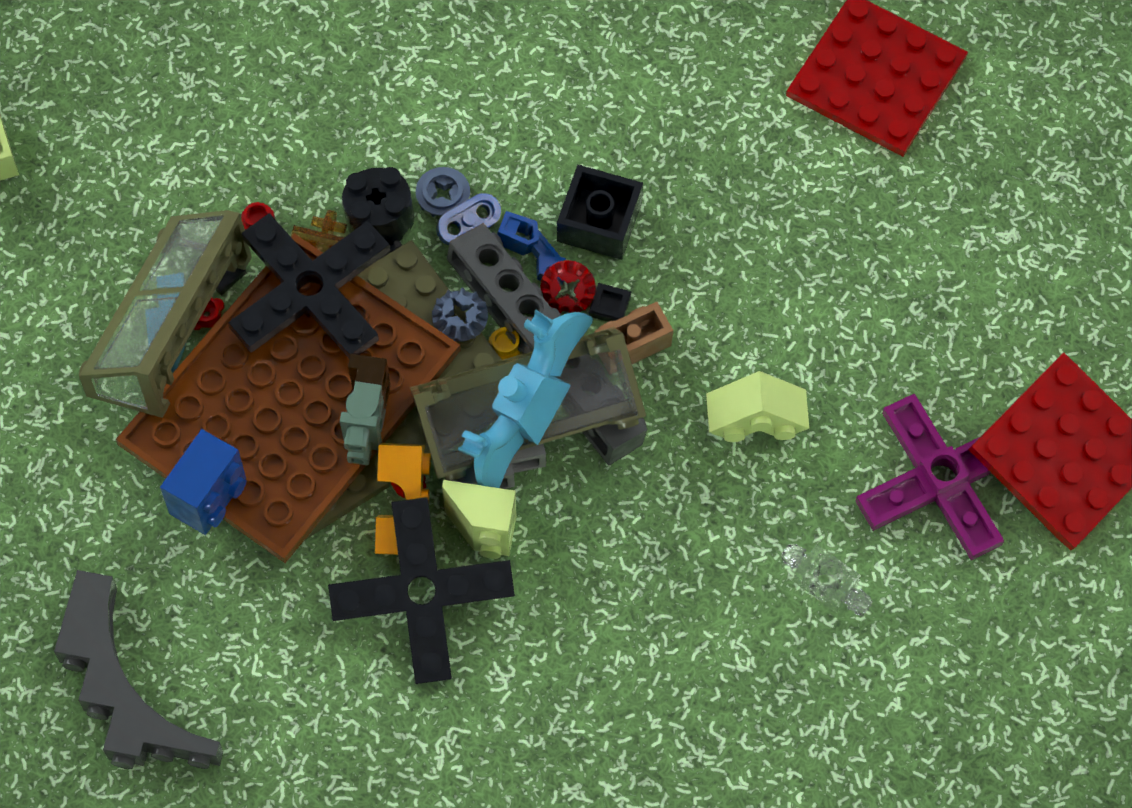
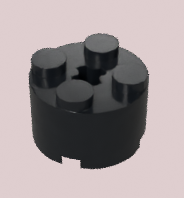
(381, 199)

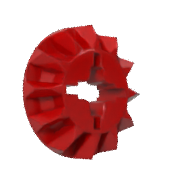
(568, 271)

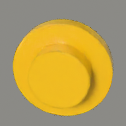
(503, 345)

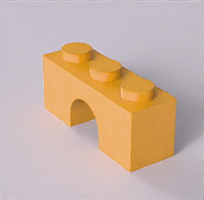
(405, 467)

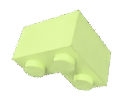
(756, 405)

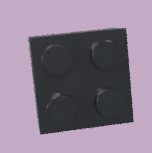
(599, 212)

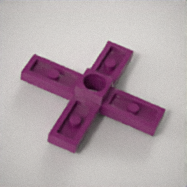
(920, 487)

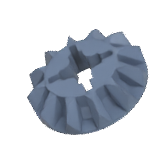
(443, 178)
(454, 327)

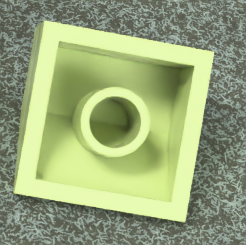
(482, 516)

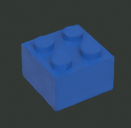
(204, 482)

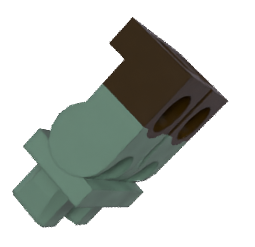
(365, 407)

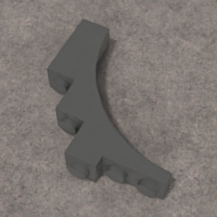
(135, 728)

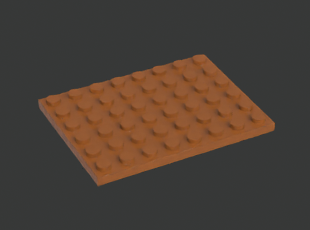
(286, 407)

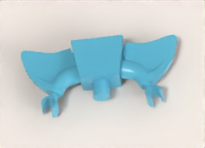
(526, 396)

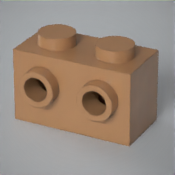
(644, 331)

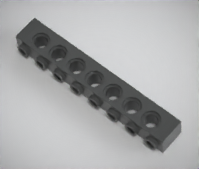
(481, 246)

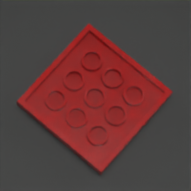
(877, 74)
(1062, 451)

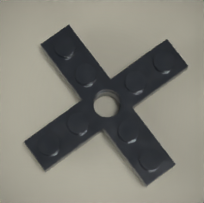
(295, 270)
(426, 620)

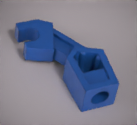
(537, 244)

